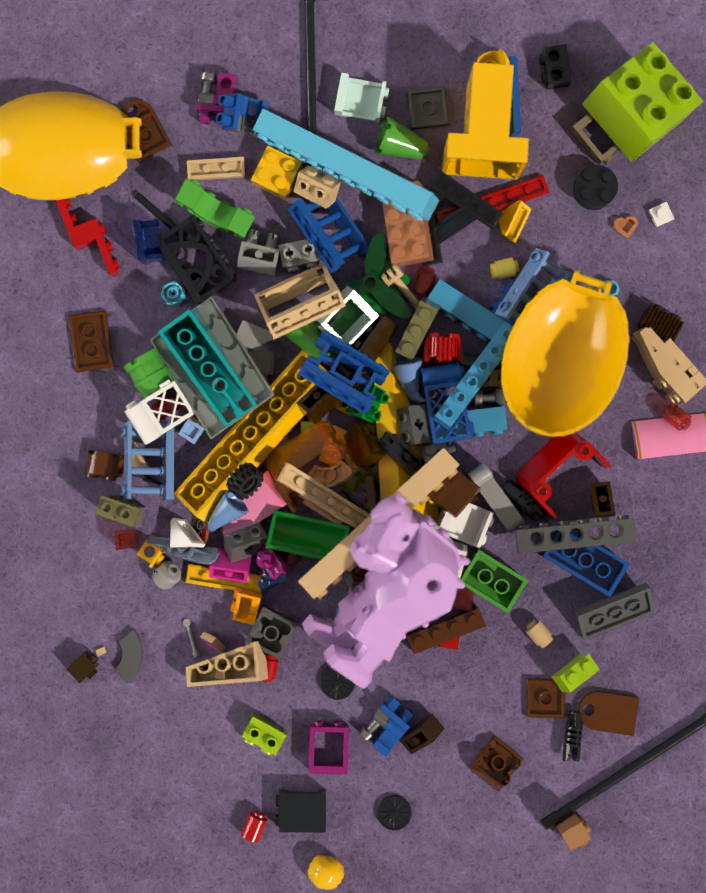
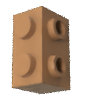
(574, 831)

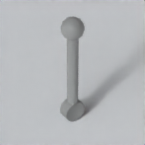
(196, 653)

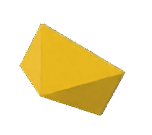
(513, 220)

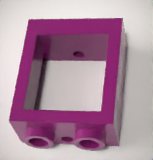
(324, 767)

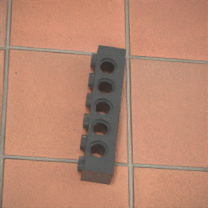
(626, 534)

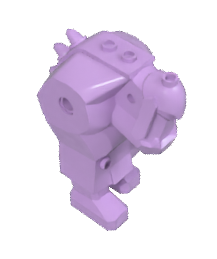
(406, 587)

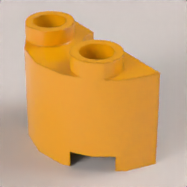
(245, 606)

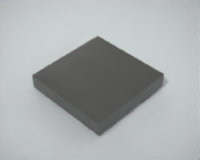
(427, 107)

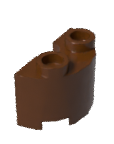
(104, 464)

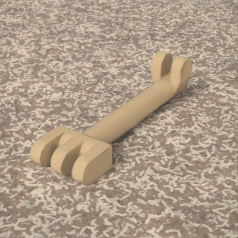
(395, 278)

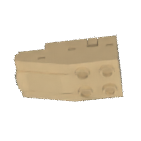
(668, 366)

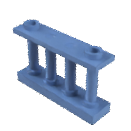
(525, 279)
(165, 470)

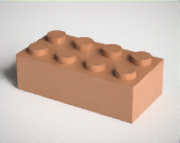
(407, 237)

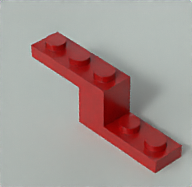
(88, 234)

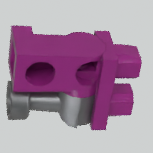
(208, 101)

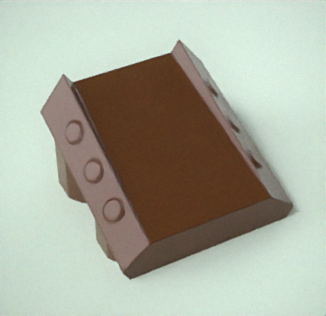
(496, 763)

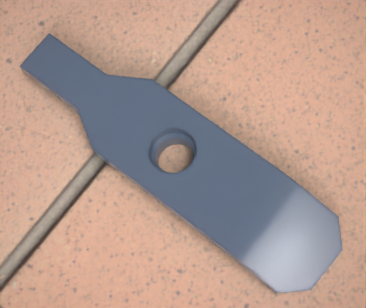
(200, 555)

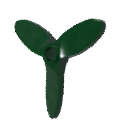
(374, 267)

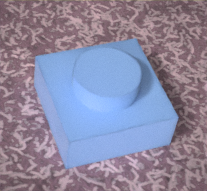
(191, 431)

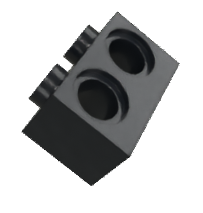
(558, 67)

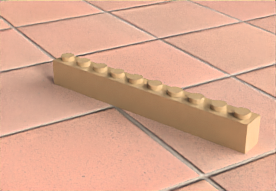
(414, 490)

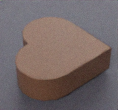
(625, 226)

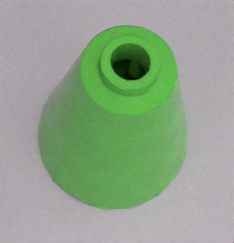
(400, 141)
(306, 337)

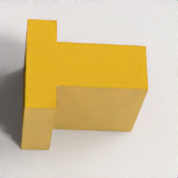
(486, 143)

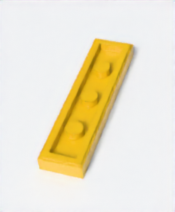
(200, 576)

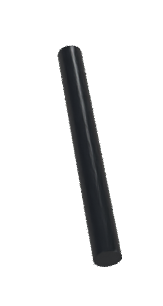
(156, 212)

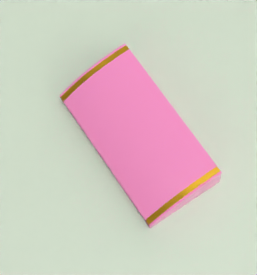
(660, 439)

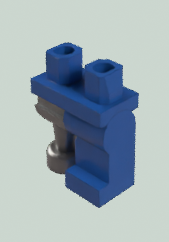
(237, 110)
(392, 723)

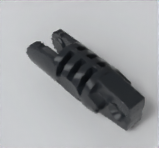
(523, 500)
(573, 736)

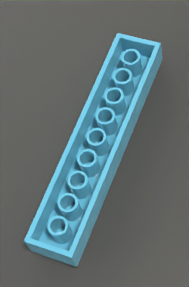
(346, 165)

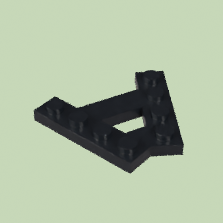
(471, 209)

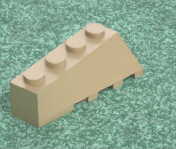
(235, 666)

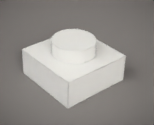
(661, 214)

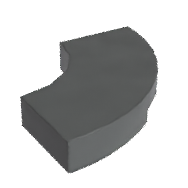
(131, 656)

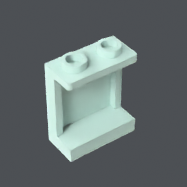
(361, 99)

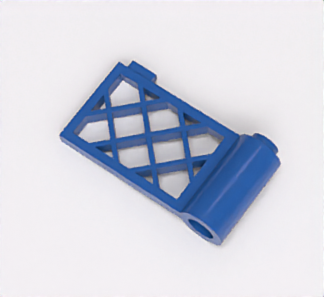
(436, 379)

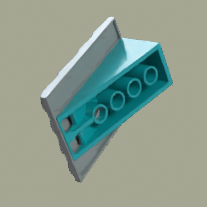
(211, 367)

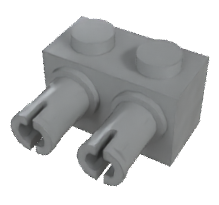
(297, 255)
(258, 257)

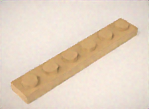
(322, 496)

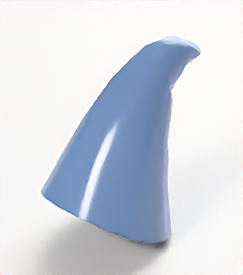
(408, 377)
(226, 511)

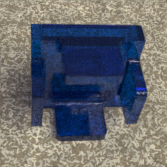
(147, 241)

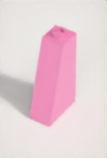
(259, 505)

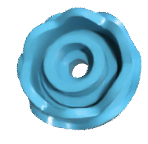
(167, 296)

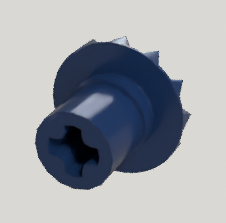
(266, 581)

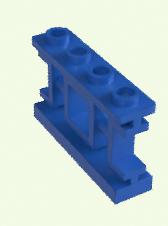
(338, 384)

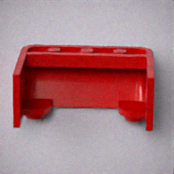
(550, 458)

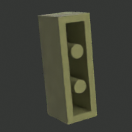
(418, 328)

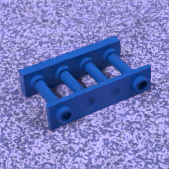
(324, 244)

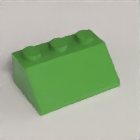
(493, 580)

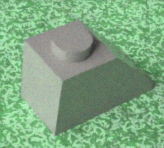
(254, 336)

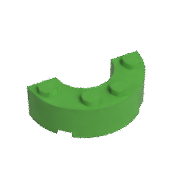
(212, 211)

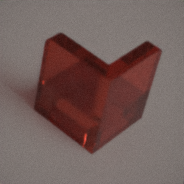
(126, 539)

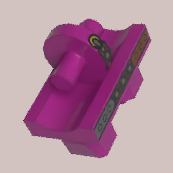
(272, 562)

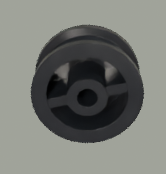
(595, 187)

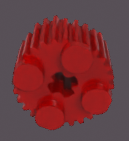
(443, 348)

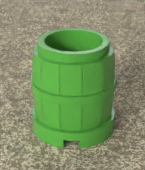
(148, 372)

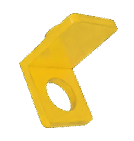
(156, 559)

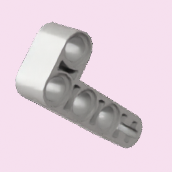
(496, 498)

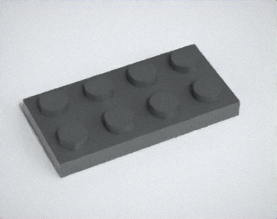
(615, 611)

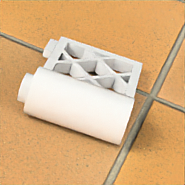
(145, 421)

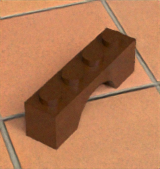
(446, 630)

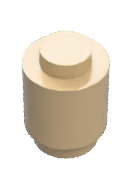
(539, 633)

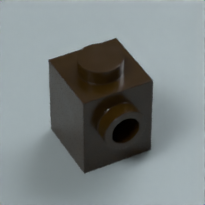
(84, 667)

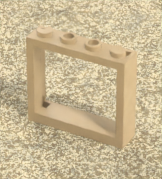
(303, 312)

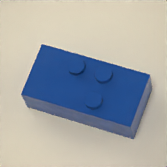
(590, 564)

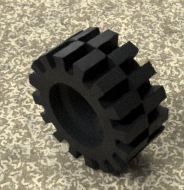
(245, 481)

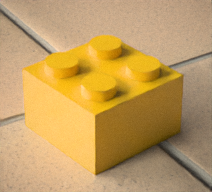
(276, 173)

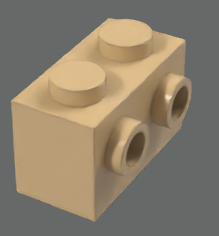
(316, 186)

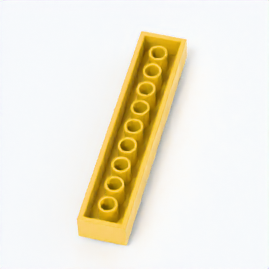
(247, 441)

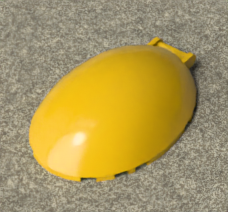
(63, 144)
(565, 357)

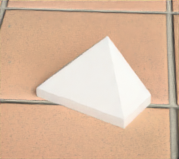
(183, 535)

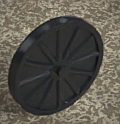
(336, 685)
(394, 812)

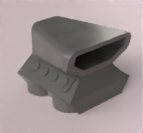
(272, 631)

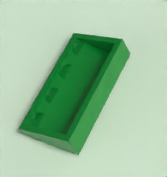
(304, 535)

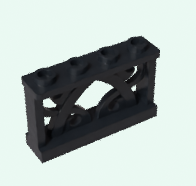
(195, 286)

